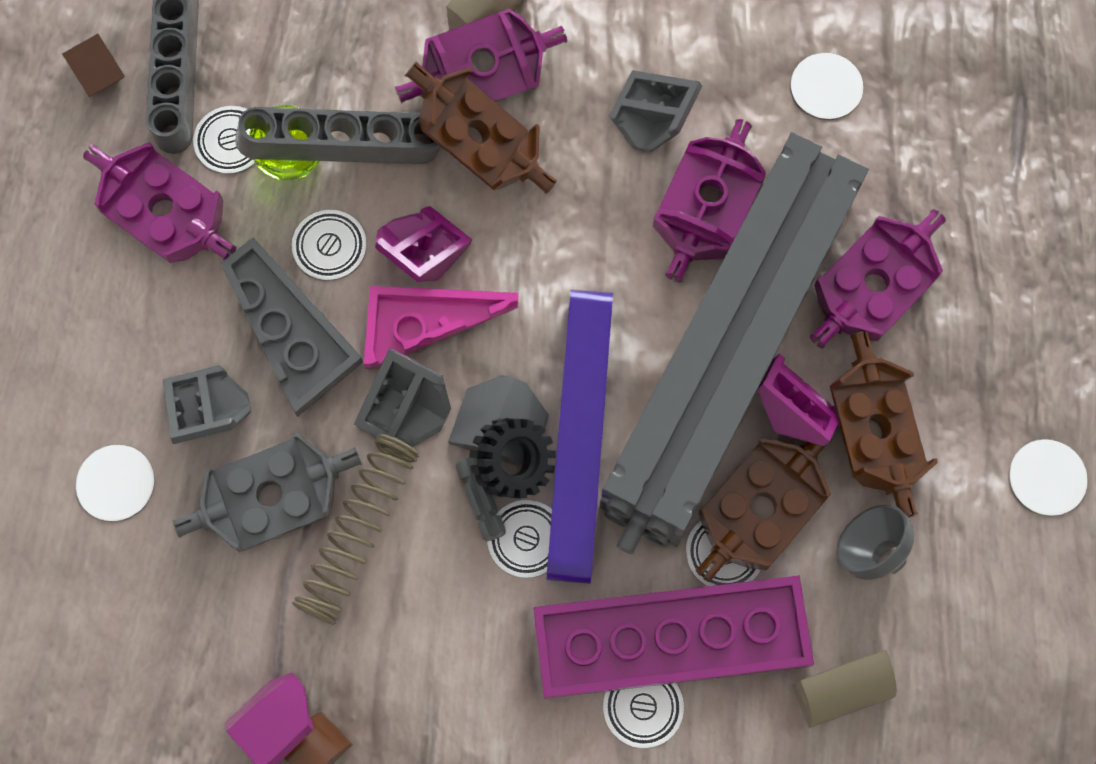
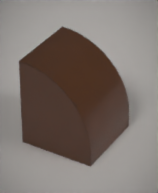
(93, 65)
(322, 745)

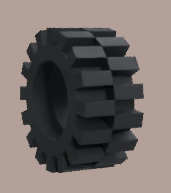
(535, 458)

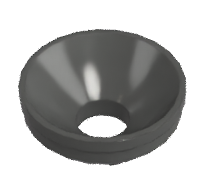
(870, 536)

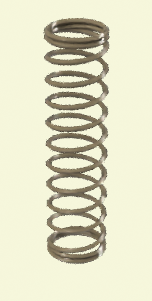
(390, 448)

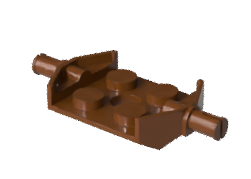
(507, 147)
(879, 392)
(773, 470)

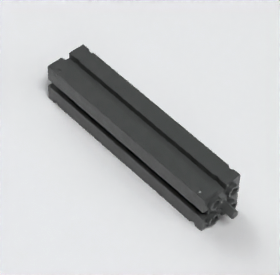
(729, 344)

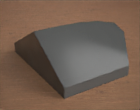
(653, 108)
(494, 400)
(405, 401)
(203, 404)

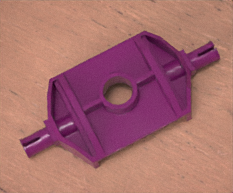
(506, 38)
(139, 180)
(704, 228)
(888, 249)

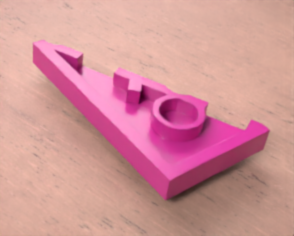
(422, 316)

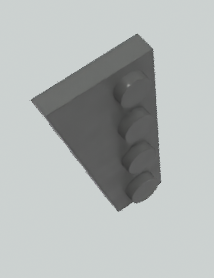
(294, 334)

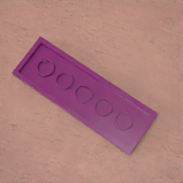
(672, 637)

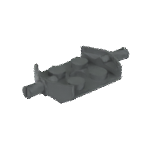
(232, 493)

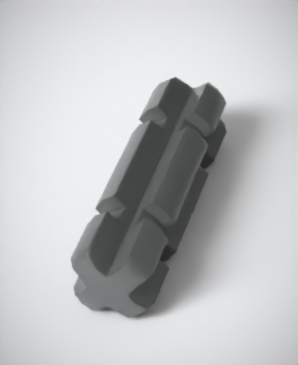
(481, 502)

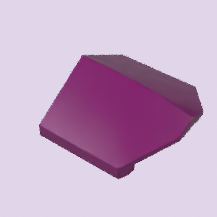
(422, 244)
(795, 406)
(272, 721)

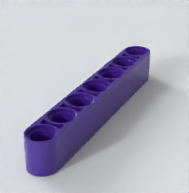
(580, 437)

